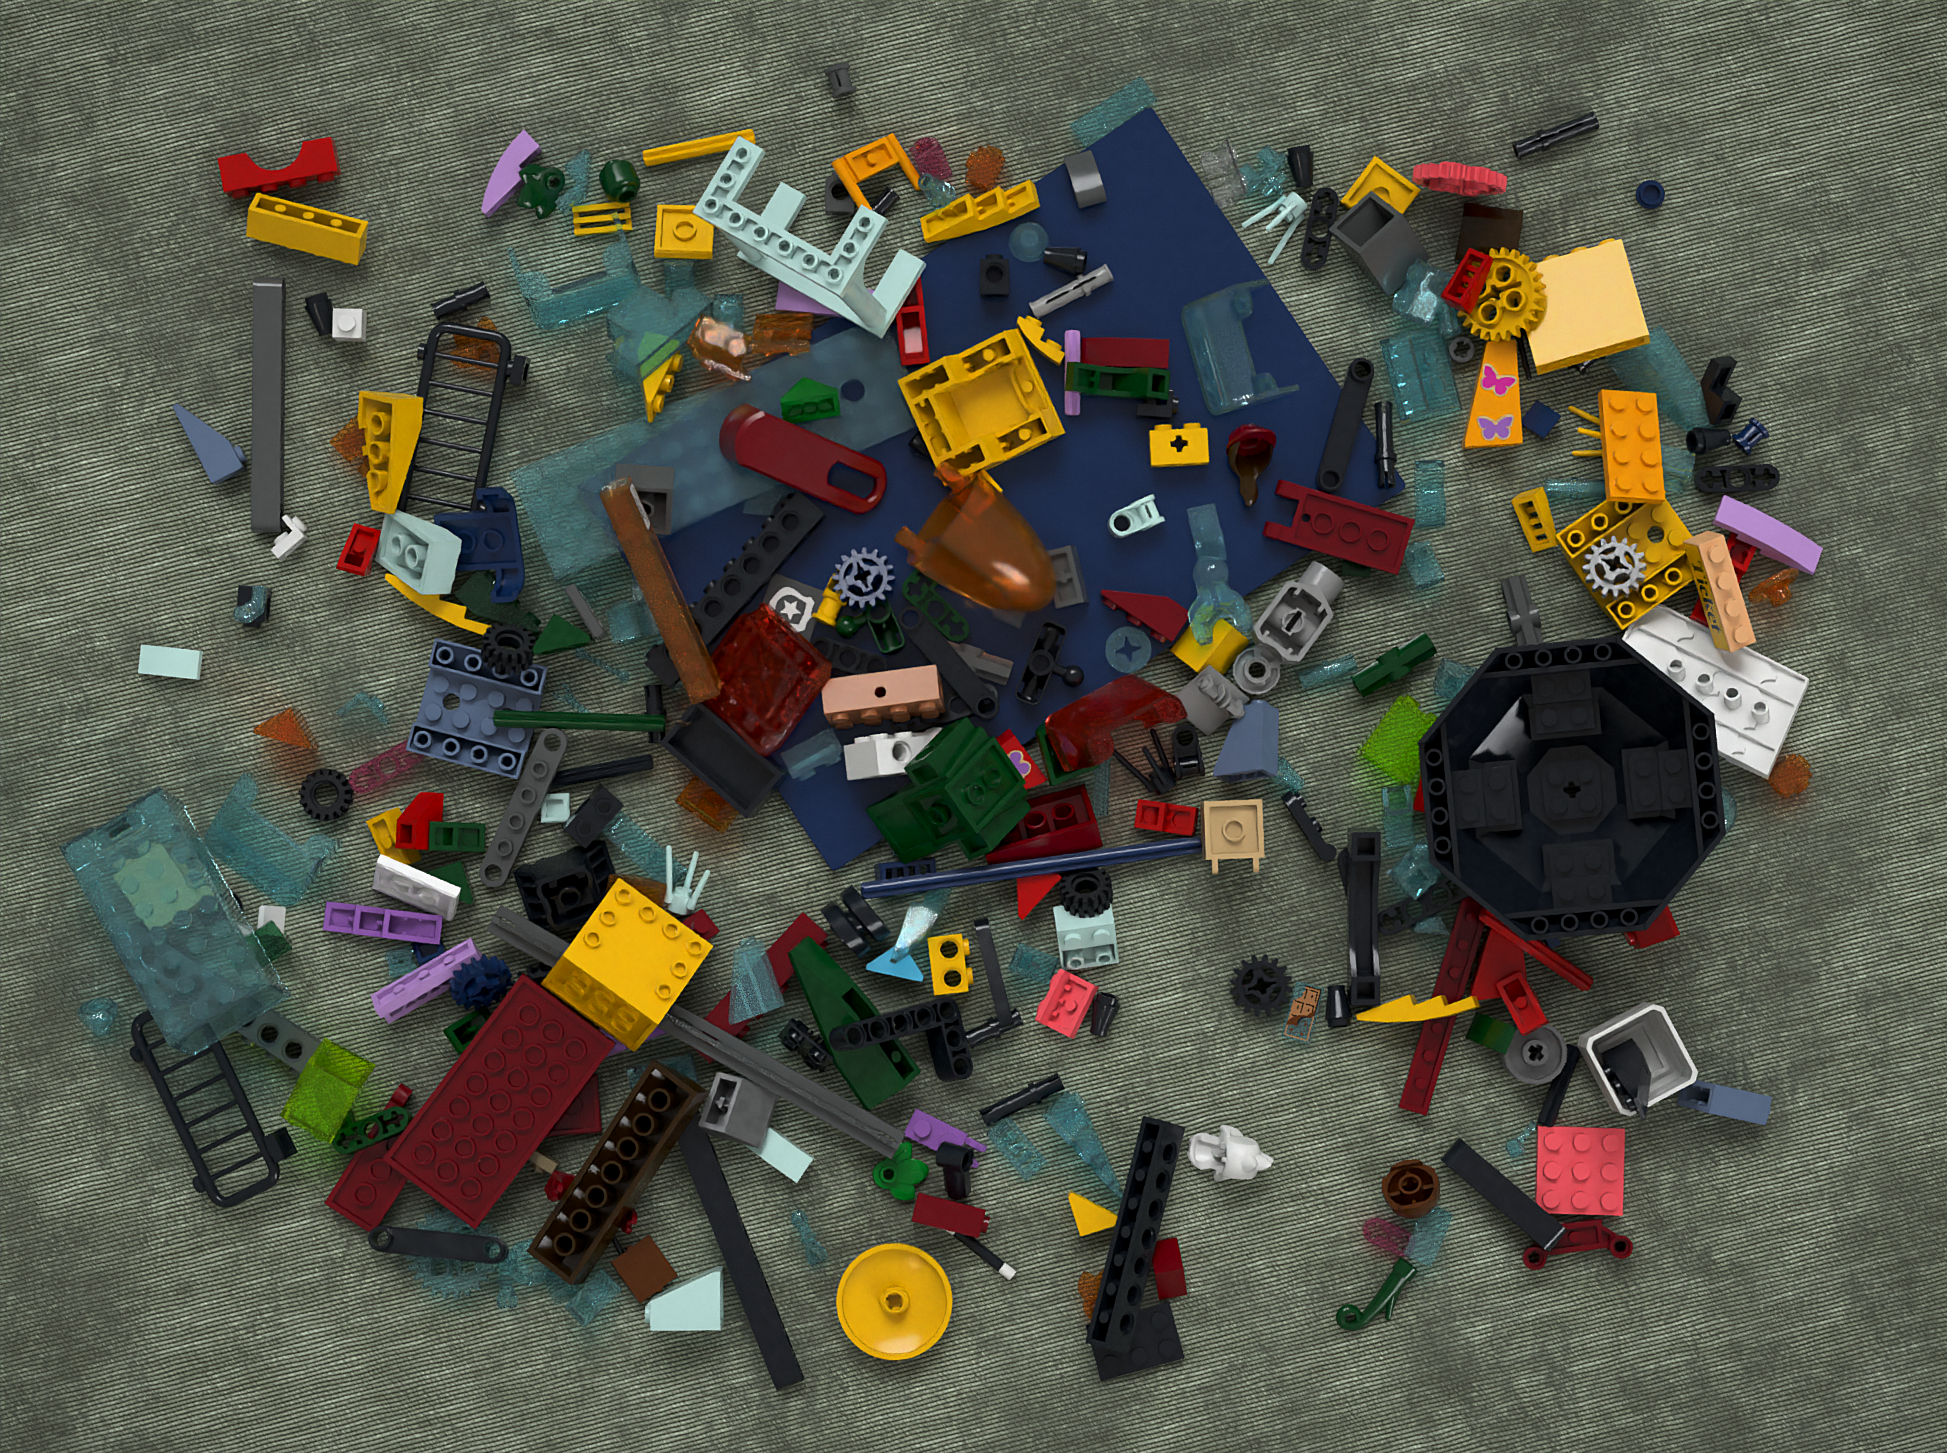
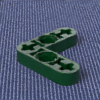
(929, 595)
(350, 1129)

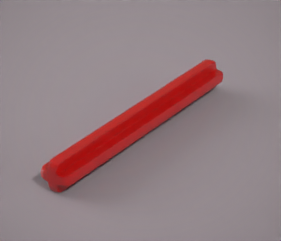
(1541, 953)

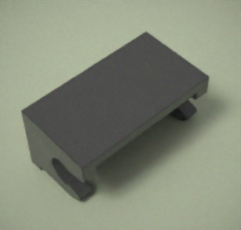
(1070, 579)

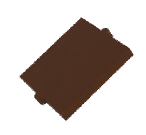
(644, 1269)

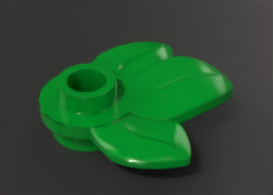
(904, 1172)

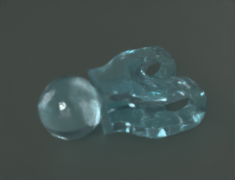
(1215, 601)

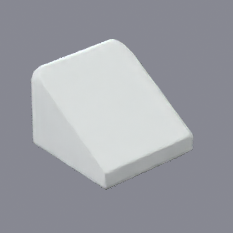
(274, 913)

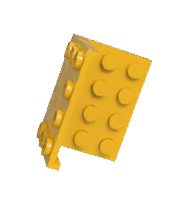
(627, 965)

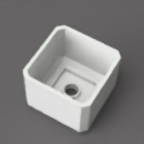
(1657, 1039)

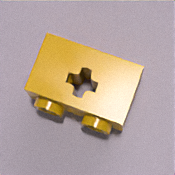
(1194, 453)

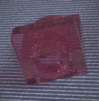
(931, 158)

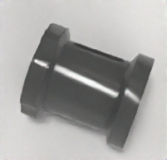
(840, 80)

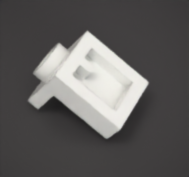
(287, 543)

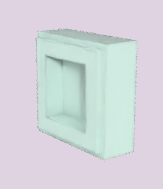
(555, 808)

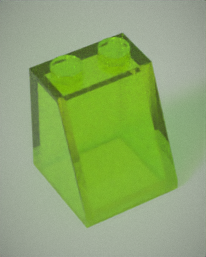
(1394, 738)
(327, 1090)

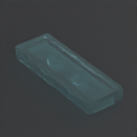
(1113, 112)

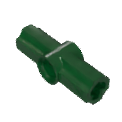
(1393, 664)

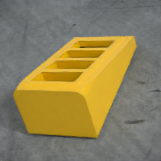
(1524, 511)

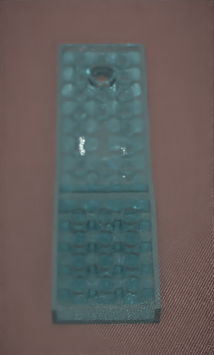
(565, 487)

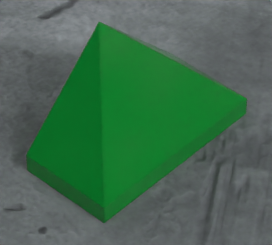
(809, 401)

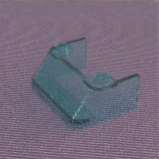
(582, 297)
(1222, 351)

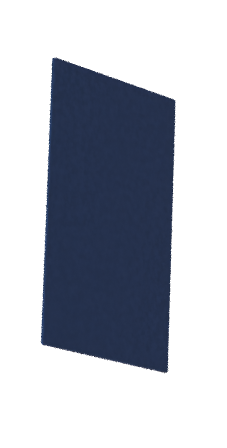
(1164, 251)

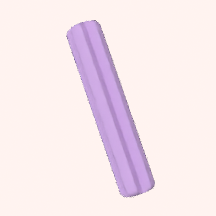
(1072, 354)

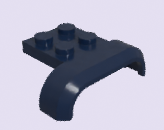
(490, 541)

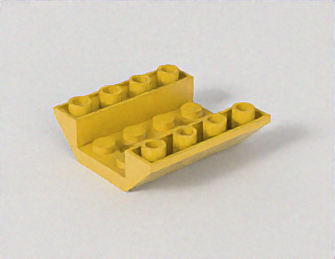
(1665, 561)

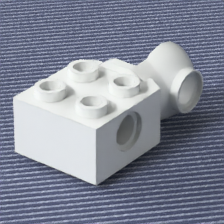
(884, 754)

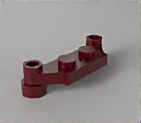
(1580, 1237)

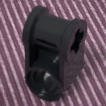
(1187, 754)

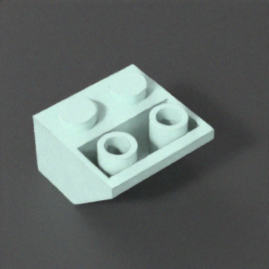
(1085, 940)

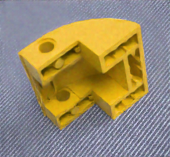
(982, 405)

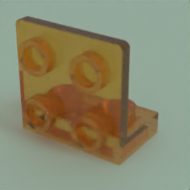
(720, 347)

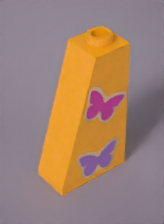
(1495, 401)

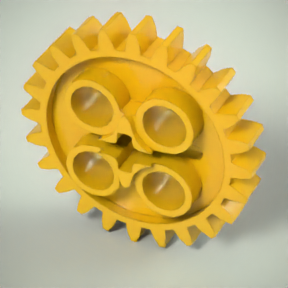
(1508, 318)

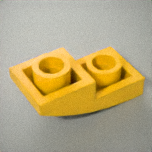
(1033, 333)

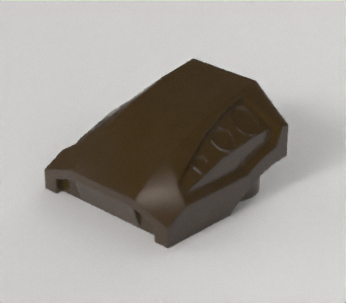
(1488, 228)

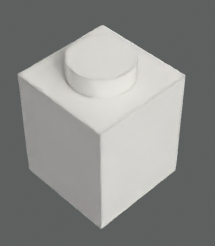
(349, 325)

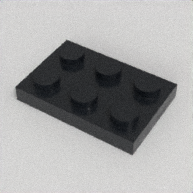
(1152, 1344)

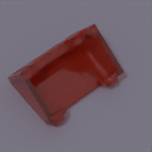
(1083, 728)

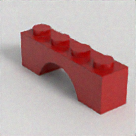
(316, 161)

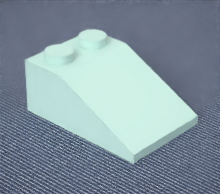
(418, 553)

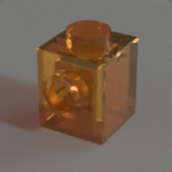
(984, 167)
(1790, 776)

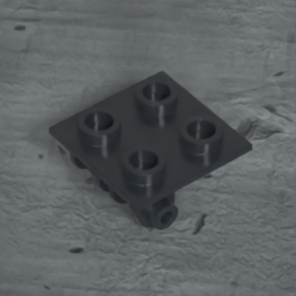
(794, 1040)

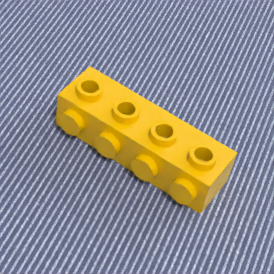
(306, 228)

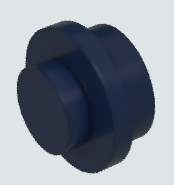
(1650, 194)

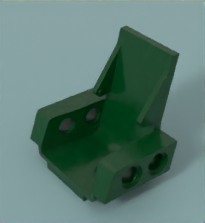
(958, 794)

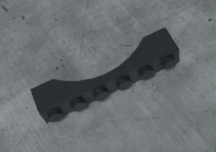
(1362, 915)

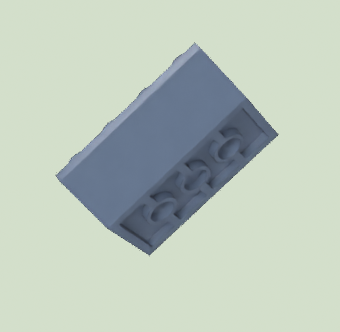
(468, 732)

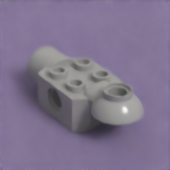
(1288, 627)

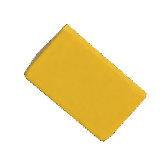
(384, 834)

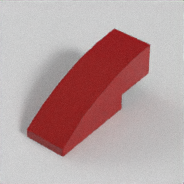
(912, 328)

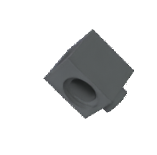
(835, 206)

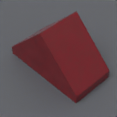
(1168, 1269)

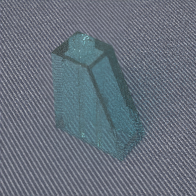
(753, 982)

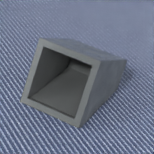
(1379, 242)

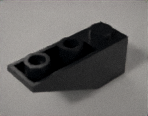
(1630, 1074)

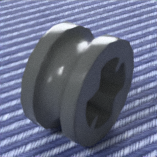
(1453, 345)

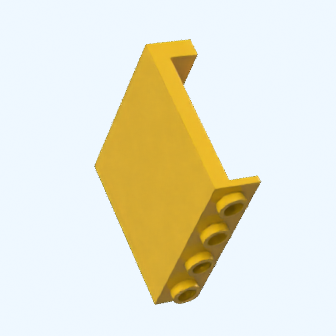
(1587, 308)

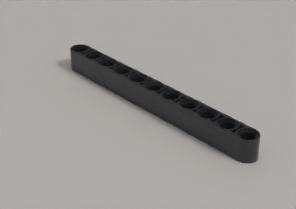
(739, 1255)

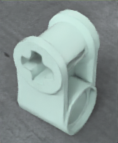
(1136, 517)

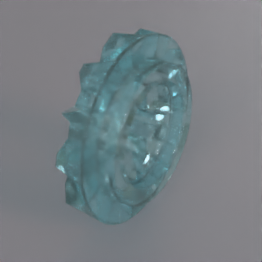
(1139, 657)
(520, 1271)

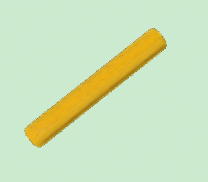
(695, 147)

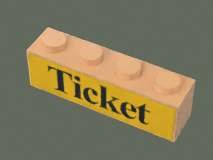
(1719, 591)

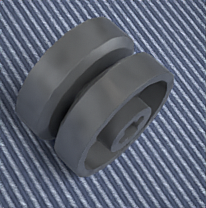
(1546, 1063)

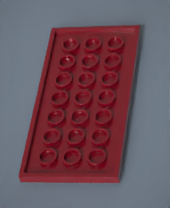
(499, 1101)

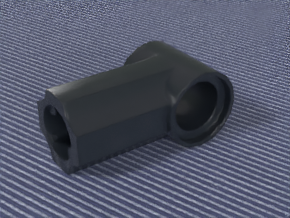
(956, 1165)

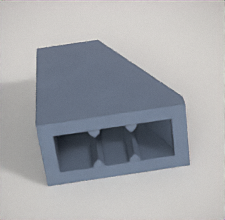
(1250, 745)
(1726, 1101)

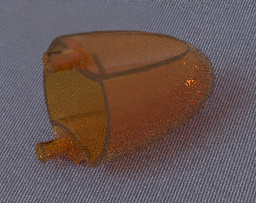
(981, 547)

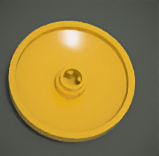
(894, 1301)

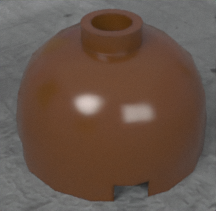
(1411, 1189)

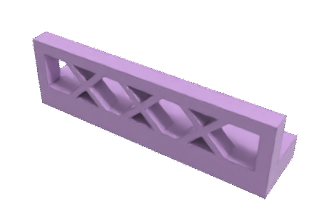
(423, 982)

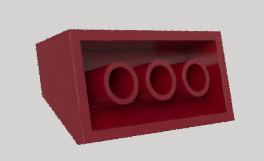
(1052, 827)

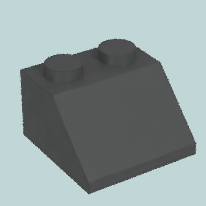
(655, 491)

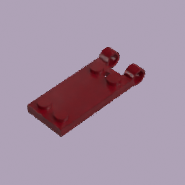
(1343, 529)
(369, 1182)

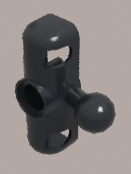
(1071, 675)

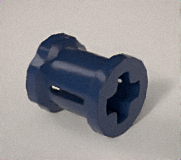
(1750, 436)

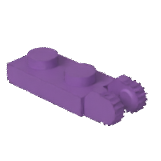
(933, 1132)

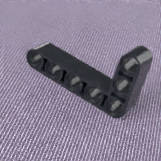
(937, 1017)

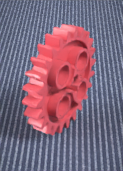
(1459, 179)

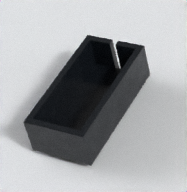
(724, 760)

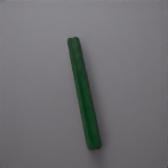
(579, 721)

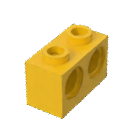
(942, 964)

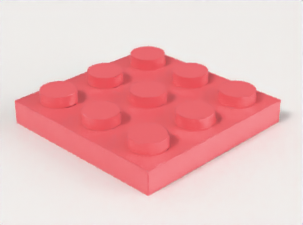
(1580, 1170)

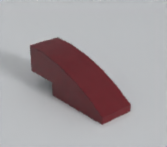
(1125, 352)

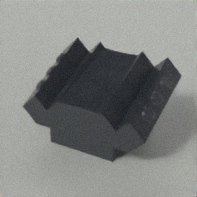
(565, 887)

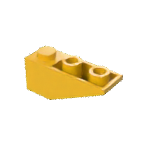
(659, 383)

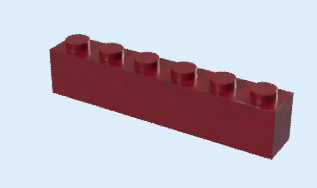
(798, 930)

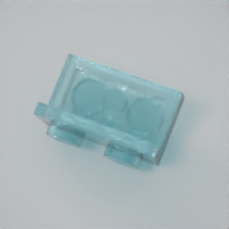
(812, 753)

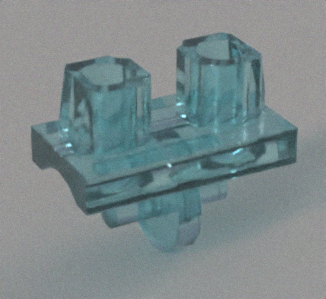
(1272, 162)

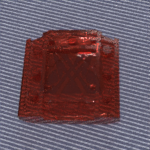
(766, 678)

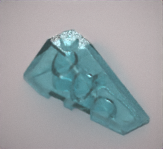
(1663, 371)
(1075, 1127)

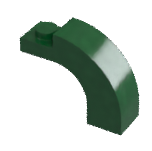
(1117, 382)

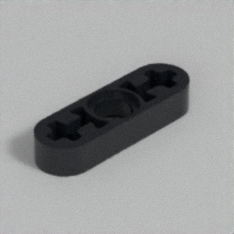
(1330, 210)
(1758, 469)

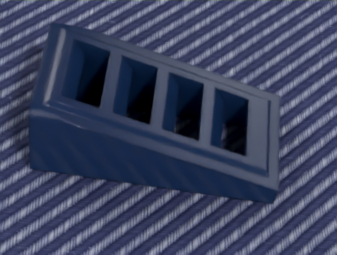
(880, 872)

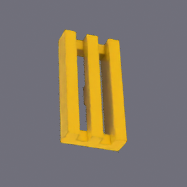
(600, 218)

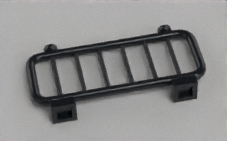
(515, 370)
(272, 1147)

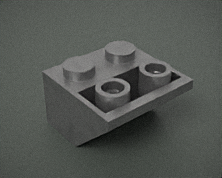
(738, 1110)

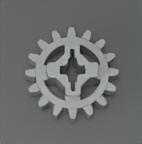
(1623, 573)

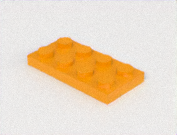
(1631, 446)

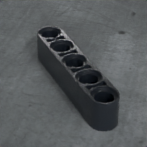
(1504, 1195)

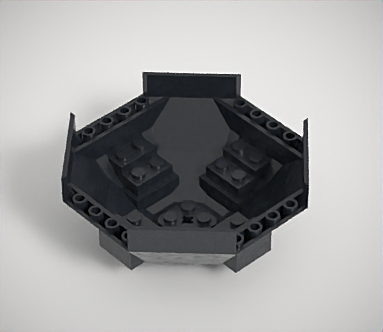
(1557, 717)

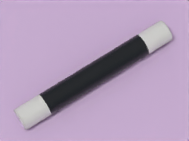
(985, 1254)

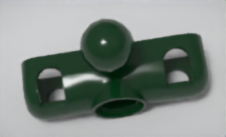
(881, 629)

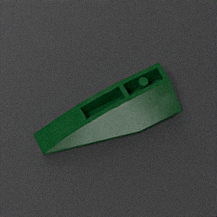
(836, 1000)

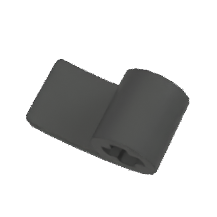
(1085, 179)

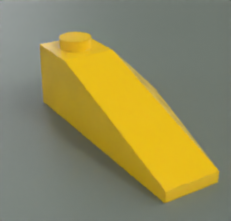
(391, 433)

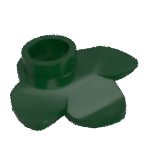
(537, 190)

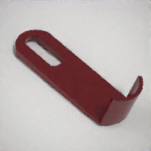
(797, 457)

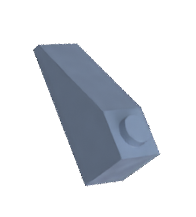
(215, 451)

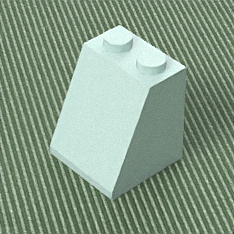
(689, 1305)

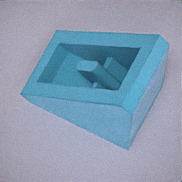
(904, 968)

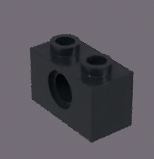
(592, 815)

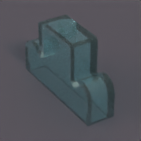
(652, 328)

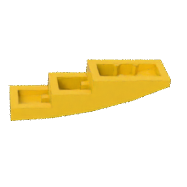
(973, 215)
(434, 604)
(1408, 1010)

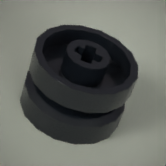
(852, 924)

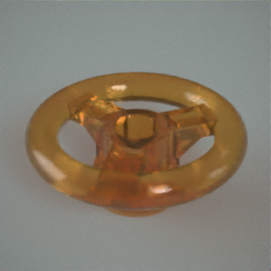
(1775, 588)

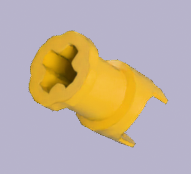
(829, 606)

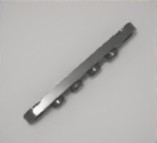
(523, 807)

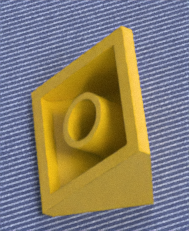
(1219, 654)

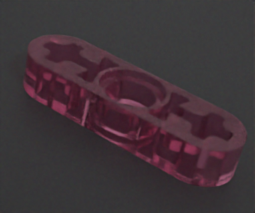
(365, 770)

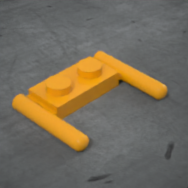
(870, 161)

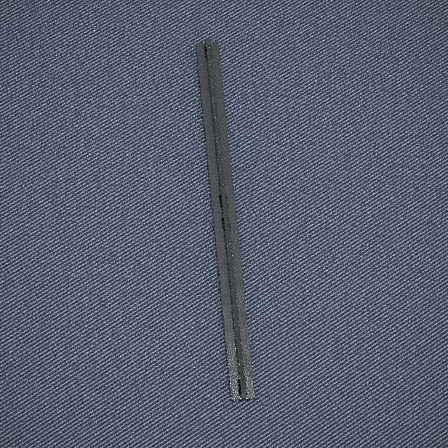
(727, 1050)

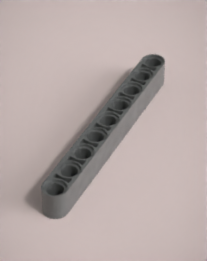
(268, 404)

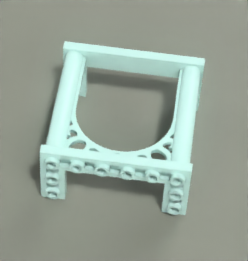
(825, 278)

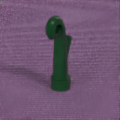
(1385, 1297)

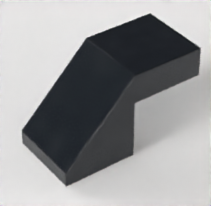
(1719, 399)

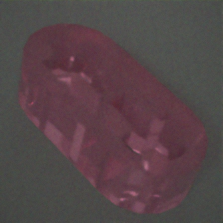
(1390, 1229)

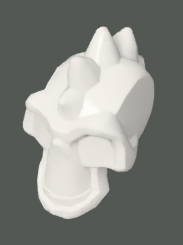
(1228, 1154)

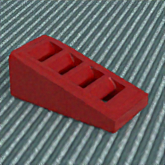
(1471, 293)

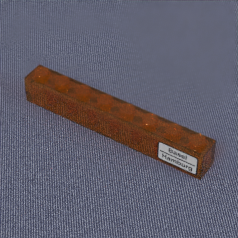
(660, 589)

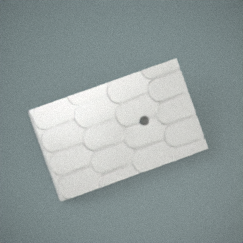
(1745, 690)

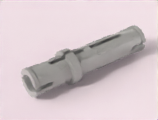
(1081, 286)

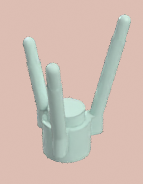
(1290, 209)
(682, 900)

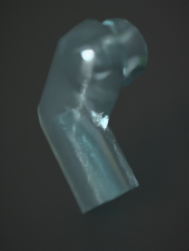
(253, 608)

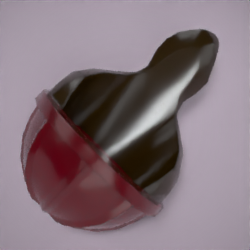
(1248, 456)

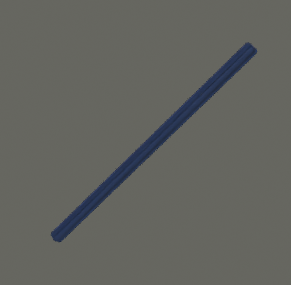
(1030, 867)

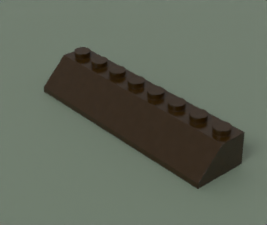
(617, 1172)

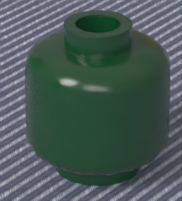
(619, 181)

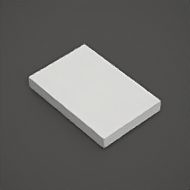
(416, 887)

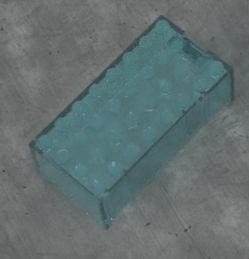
(174, 922)

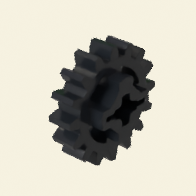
(1257, 972)

